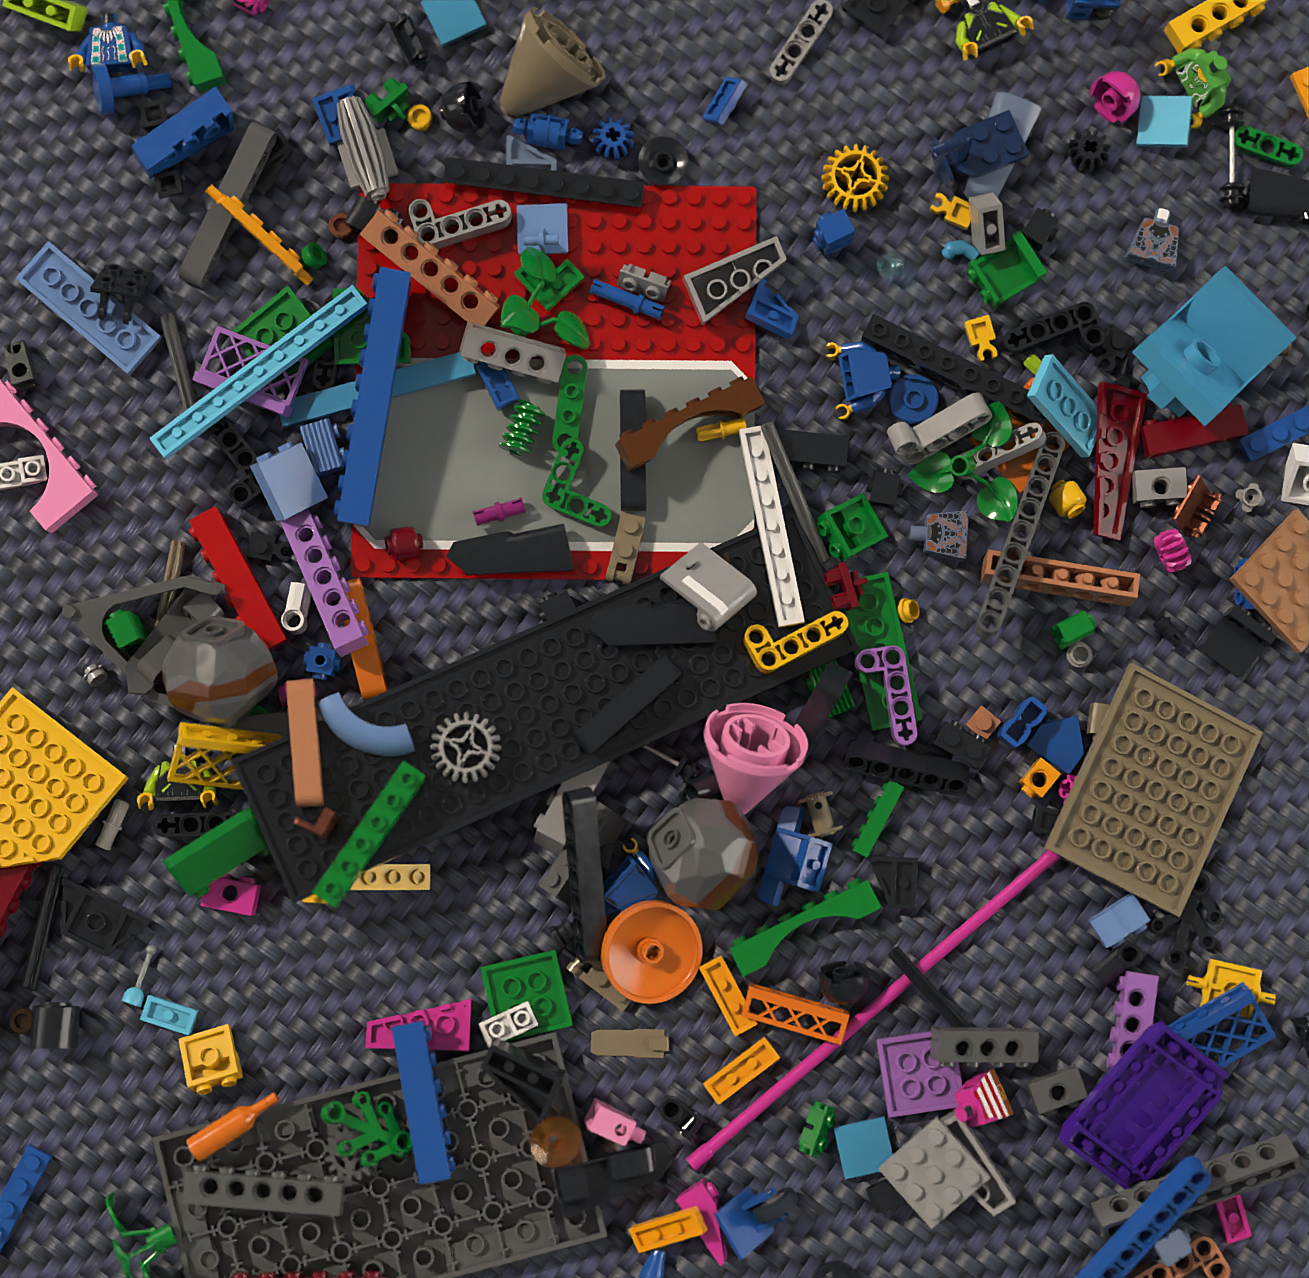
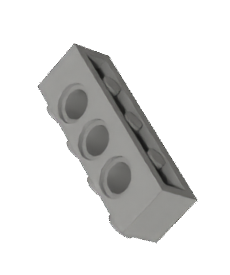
(476, 335)

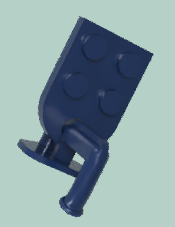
(985, 144)

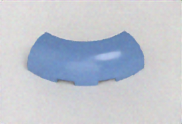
(362, 735)

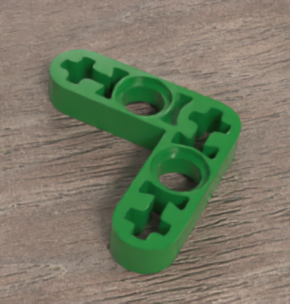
(567, 495)

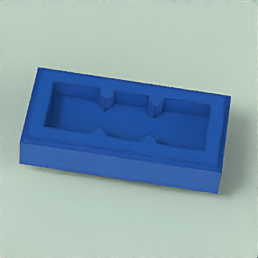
(724, 101)
(498, 386)

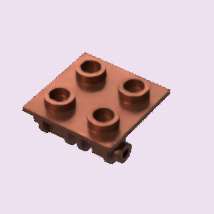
(1197, 501)

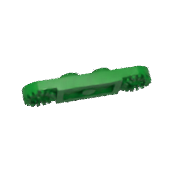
(570, 402)

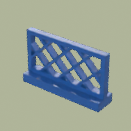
(1215, 1011)

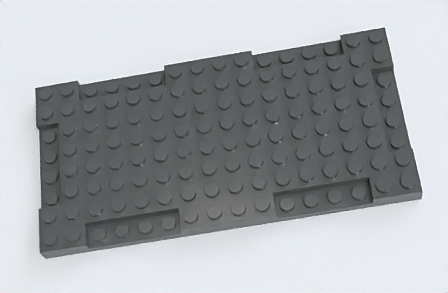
(484, 1216)

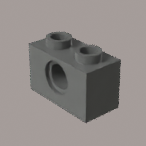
(1041, 1087)

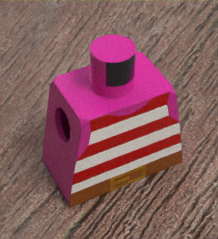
(982, 1099)

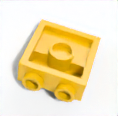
(210, 1059)

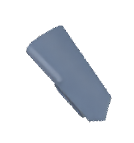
(1024, 115)

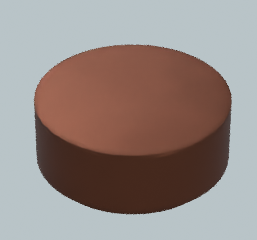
(338, 228)

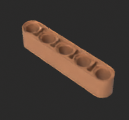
(305, 743)

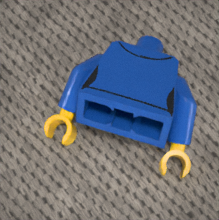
(630, 882)

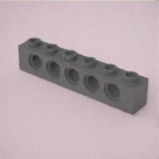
(197, 1192)

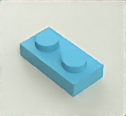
(169, 1014)

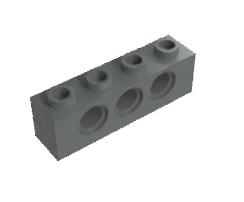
(945, 1040)

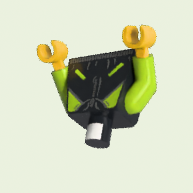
(988, 27)
(166, 791)

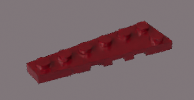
(1117, 438)

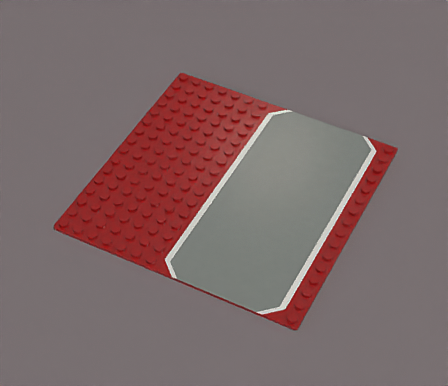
(445, 439)

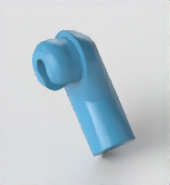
(959, 247)

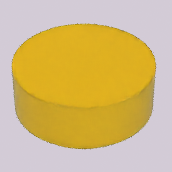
(419, 117)

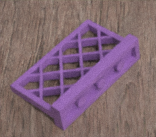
(260, 398)

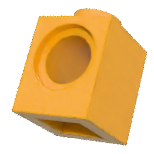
(1046, 770)

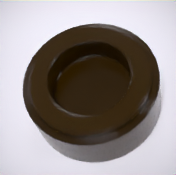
(21, 1020)

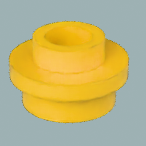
(908, 610)

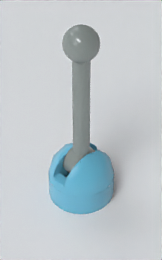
(134, 994)

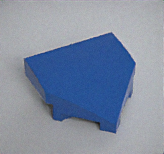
(1059, 742)

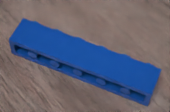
(422, 1101)

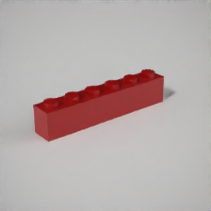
(239, 579)

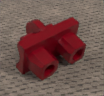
(847, 597)

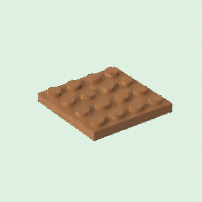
(1278, 580)

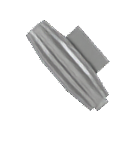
(364, 150)

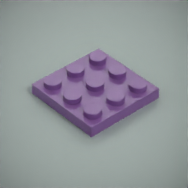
(913, 1079)

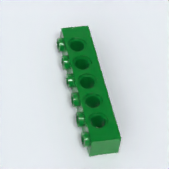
(369, 834)

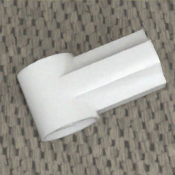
(297, 605)

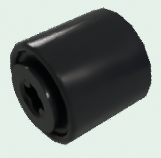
(55, 1025)

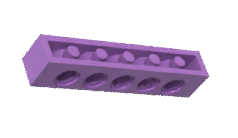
(354, 634)

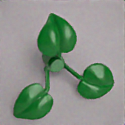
(524, 320)
(1000, 497)
(158, 1240)

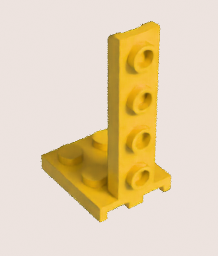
(389, 878)

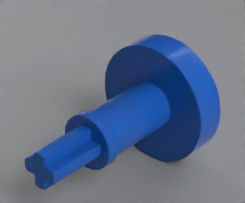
(108, 88)

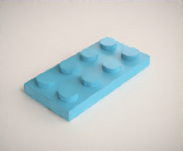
(1065, 405)

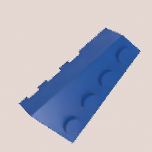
(184, 133)

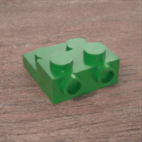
(851, 527)

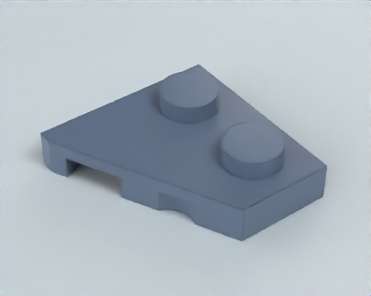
(526, 156)

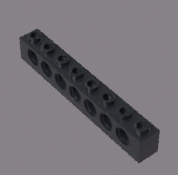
(950, 369)

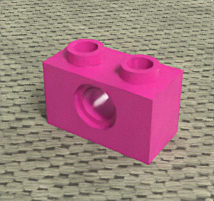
(246, 898)

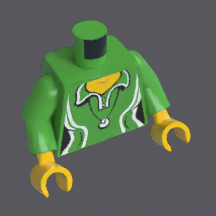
(1203, 78)

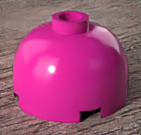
(1116, 96)

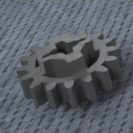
(350, 1162)

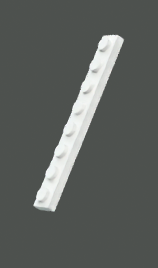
(771, 527)

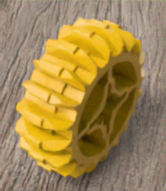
(863, 182)

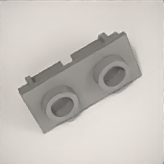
(633, 279)

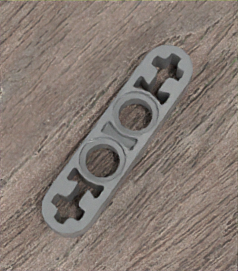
(801, 42)
(1001, 456)

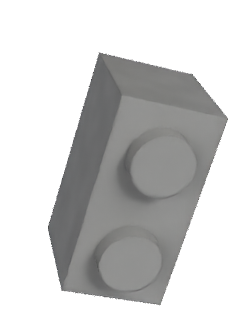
(987, 223)

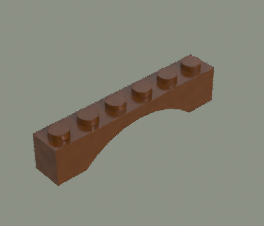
(735, 402)

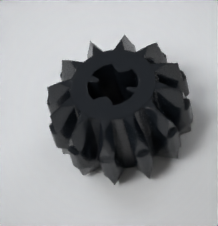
(1089, 158)

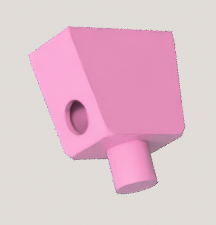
(604, 1118)

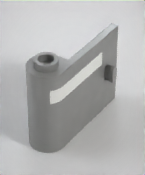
(710, 586)

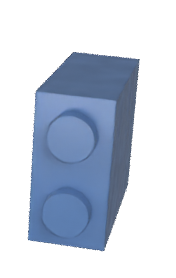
(288, 480)

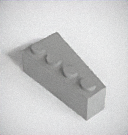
(728, 279)
(550, 827)
(995, 1192)

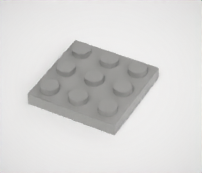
(934, 1172)

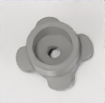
(1257, 497)

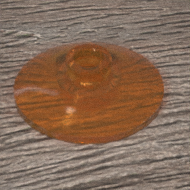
(559, 1151)

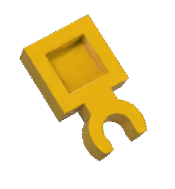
(956, 212)
(980, 334)

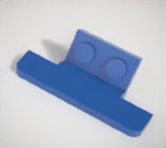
(793, 858)

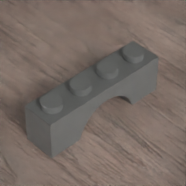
(557, 878)

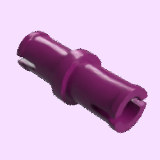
(499, 511)

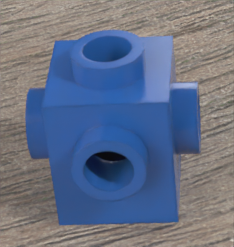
(329, 668)

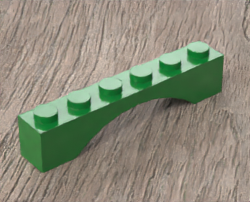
(203, 65)
(853, 902)

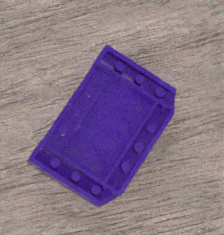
(1144, 1106)

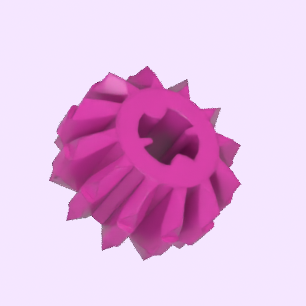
(1172, 550)

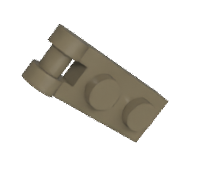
(626, 547)
(598, 981)

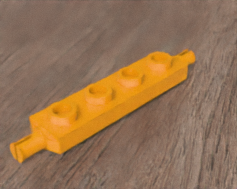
(253, 225)

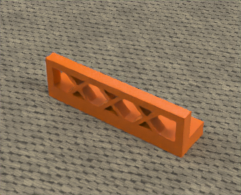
(796, 1003)

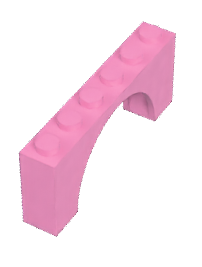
(66, 487)

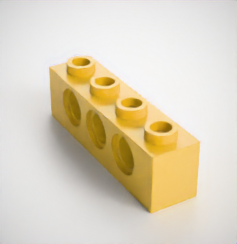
(1184, 37)

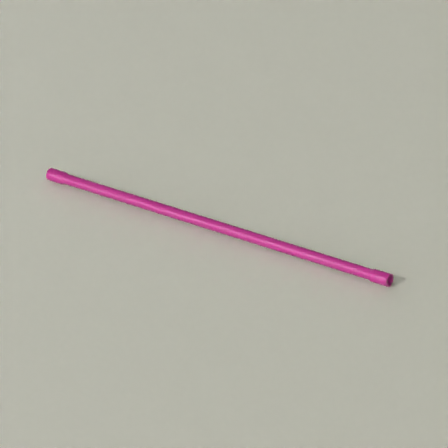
(708, 1149)

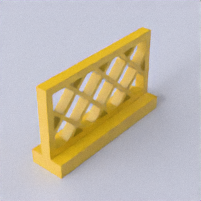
(210, 738)

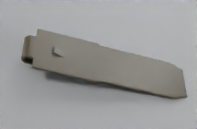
(635, 1043)

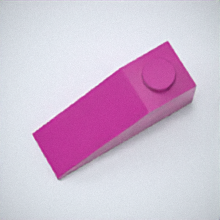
(705, 1197)

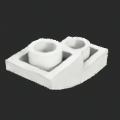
(22, 472)
(508, 1023)

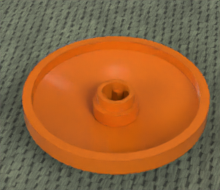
(651, 951)

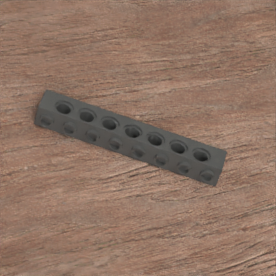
(1229, 1174)

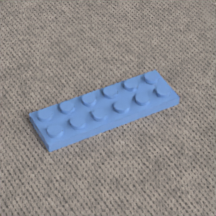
(67, 292)

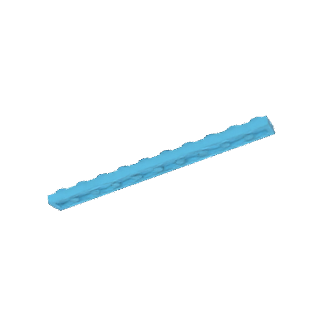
(259, 372)

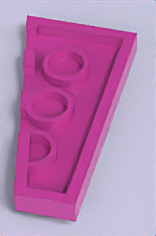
(448, 1024)

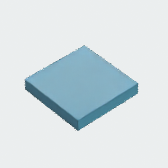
(1164, 121)

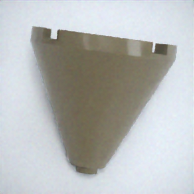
(547, 66)

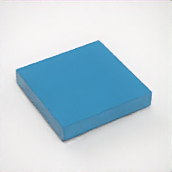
(453, 19)
(863, 1146)

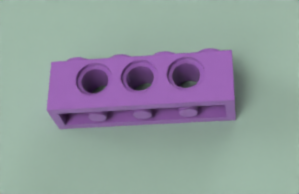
(1143, 1012)

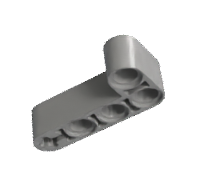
(461, 219)
(939, 430)

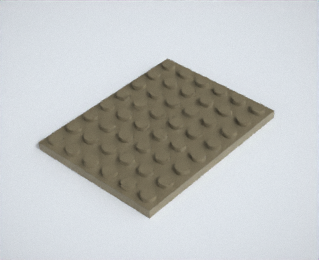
(1153, 790)

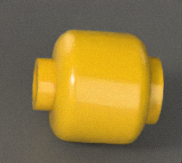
(1067, 499)

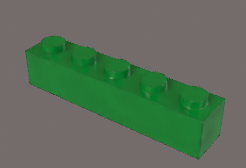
(877, 818)

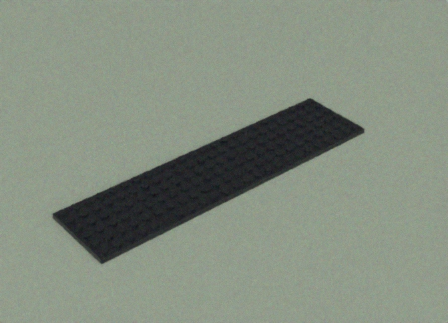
(536, 696)

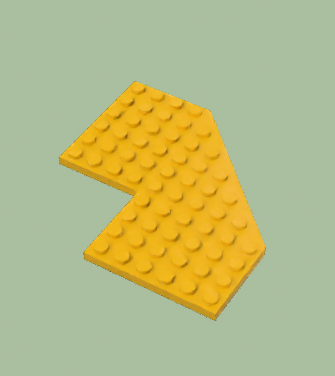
(47, 784)

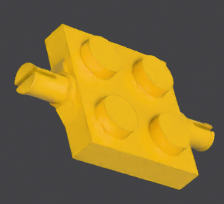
(1224, 976)

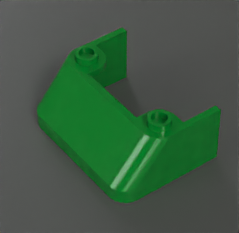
(217, 853)

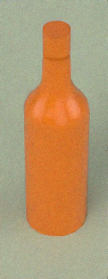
(228, 1128)

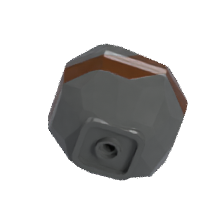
(218, 671)
(703, 852)

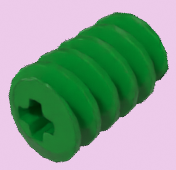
(521, 428)

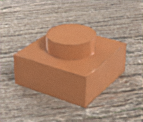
(982, 722)

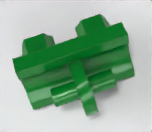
(392, 105)

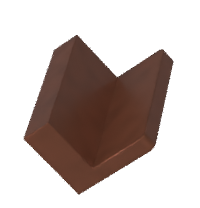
(324, 825)

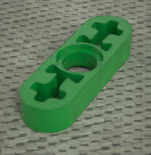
(1281, 160)

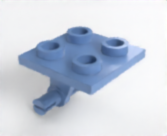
(543, 228)

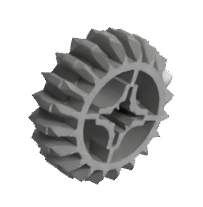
(477, 752)

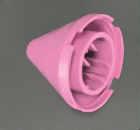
(752, 751)

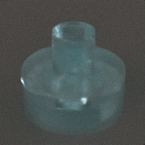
(889, 265)

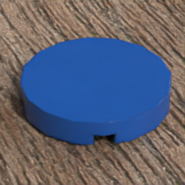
(913, 399)

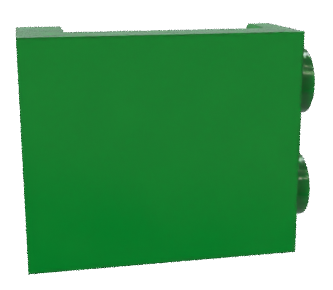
(1006, 271)

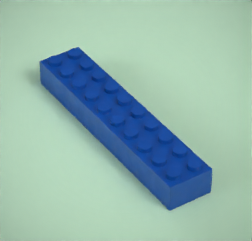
(374, 397)

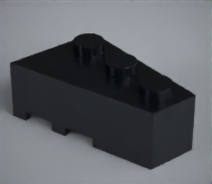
(523, 1076)

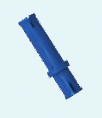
(627, 299)

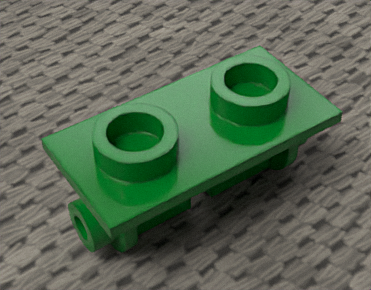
(816, 1139)

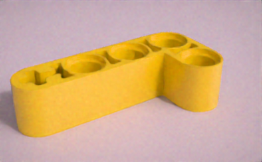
(798, 638)

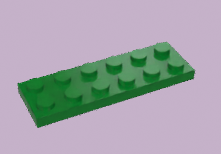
(875, 626)

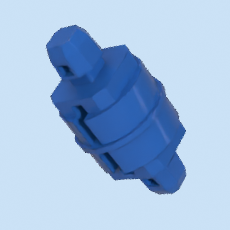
(547, 131)

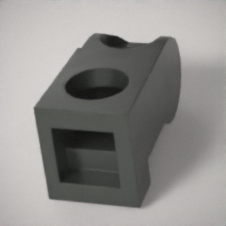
(20, 366)

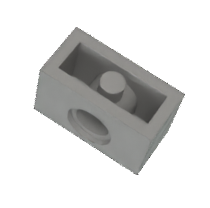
(1172, 479)

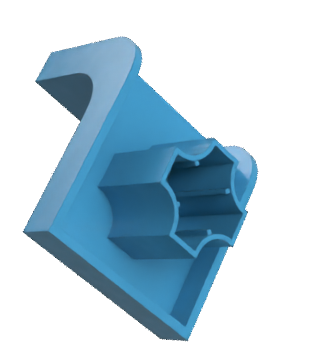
(1211, 348)

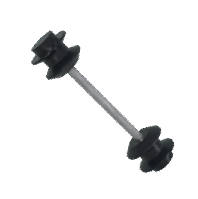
(1231, 189)
(683, 768)

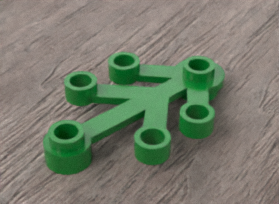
(370, 1129)

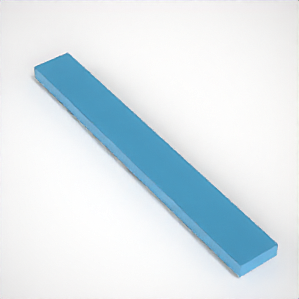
(407, 381)

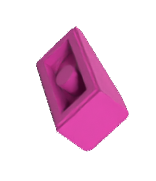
(1233, 1219)

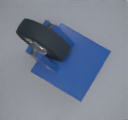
(750, 1217)

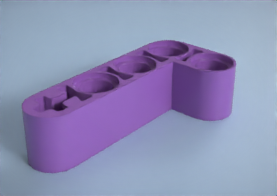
(893, 696)

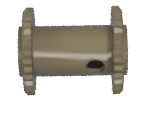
(821, 818)

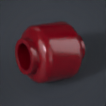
(403, 543)

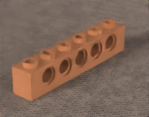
(375, 234)
(1068, 579)

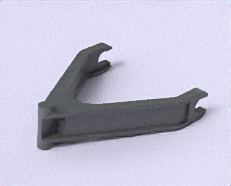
(92, 615)

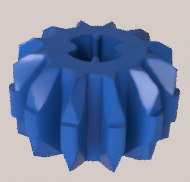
(605, 143)

